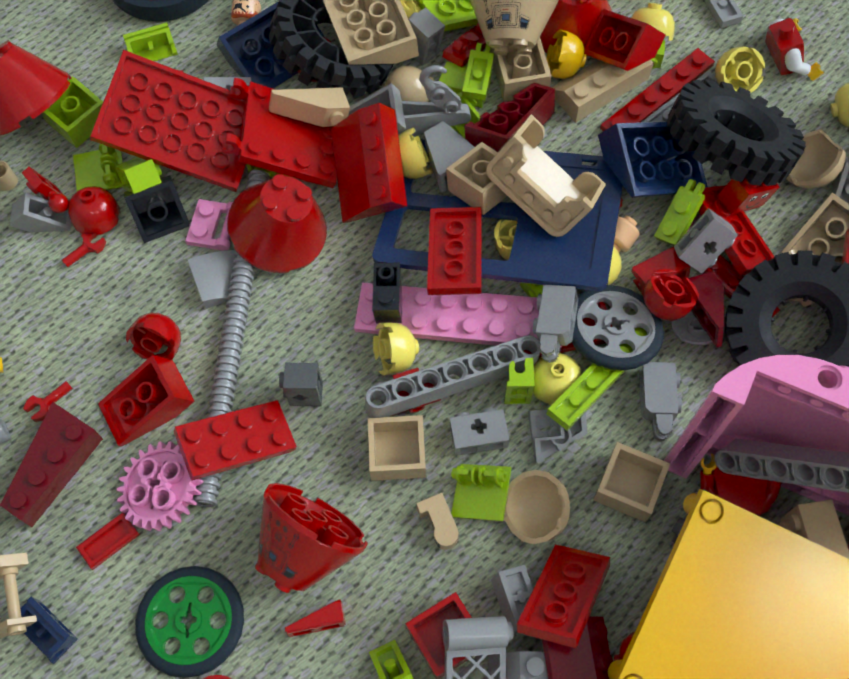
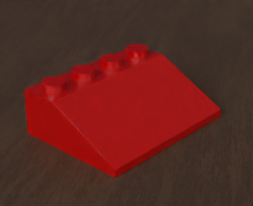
(368, 163)

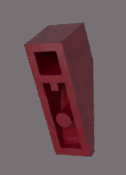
(710, 305)

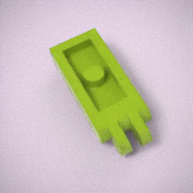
(478, 73)
(681, 213)

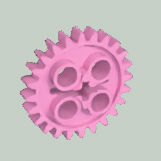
(157, 488)

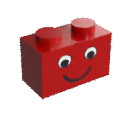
(743, 196)

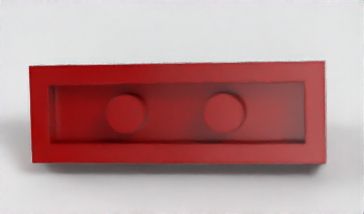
(460, 50)

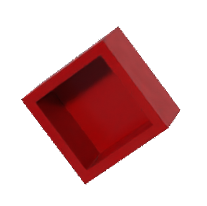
(428, 634)

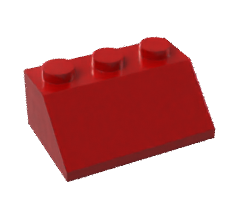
(623, 41)

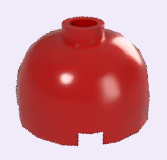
(93, 210)
(669, 295)
(150, 334)

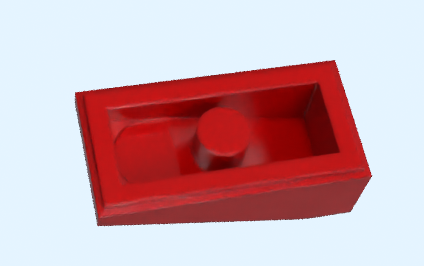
(323, 619)

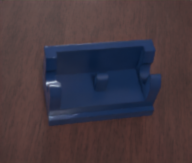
(48, 631)

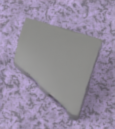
(213, 276)
(556, 437)

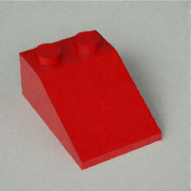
(145, 400)

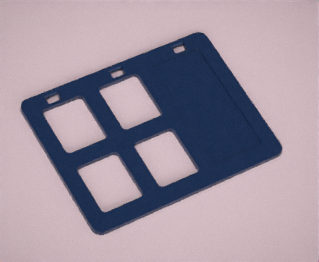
(536, 257)

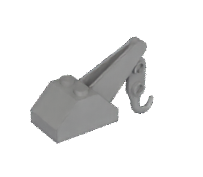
(444, 104)

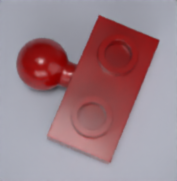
(37, 183)

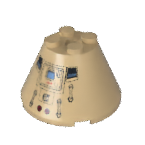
(512, 23)

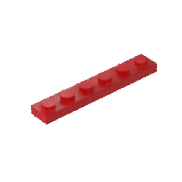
(662, 90)

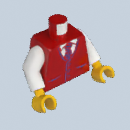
(788, 48)

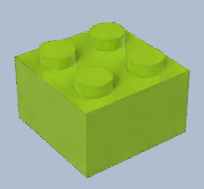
(74, 113)

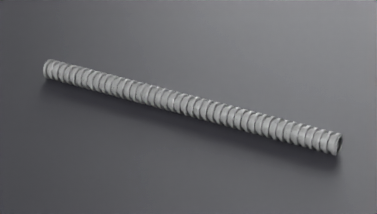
(230, 348)

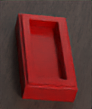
(107, 541)

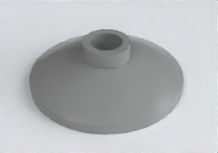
(690, 330)

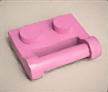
(205, 225)

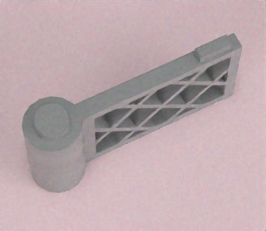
(476, 638)

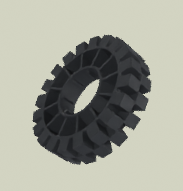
(306, 50)
(735, 132)
(773, 284)

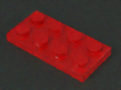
(748, 246)
(455, 251)
(234, 439)
(564, 596)

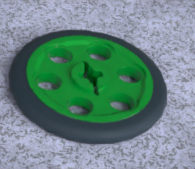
(221, 641)

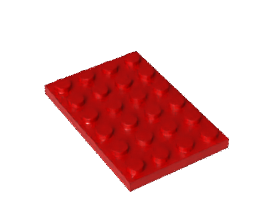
(171, 120)

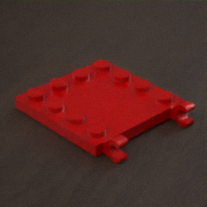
(280, 141)

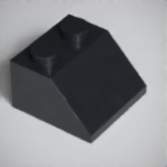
(157, 210)

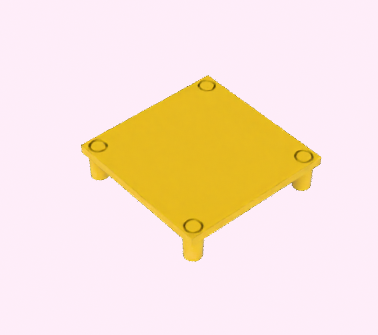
(742, 603)

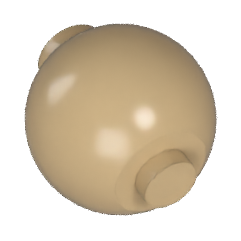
(407, 81)

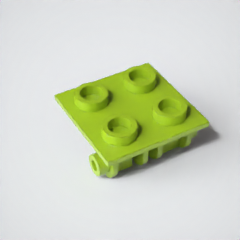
(97, 168)
(480, 491)

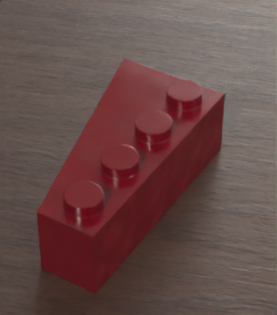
(501, 124)
(49, 464)

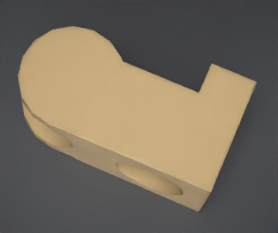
(441, 519)

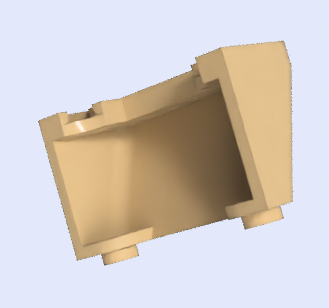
(541, 184)

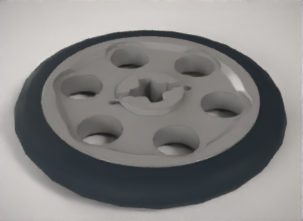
(611, 356)

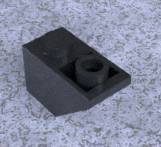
(387, 293)

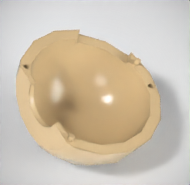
(819, 163)
(536, 507)

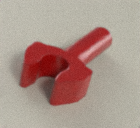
(86, 247)
(46, 402)

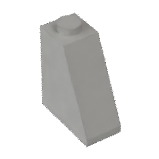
(443, 149)

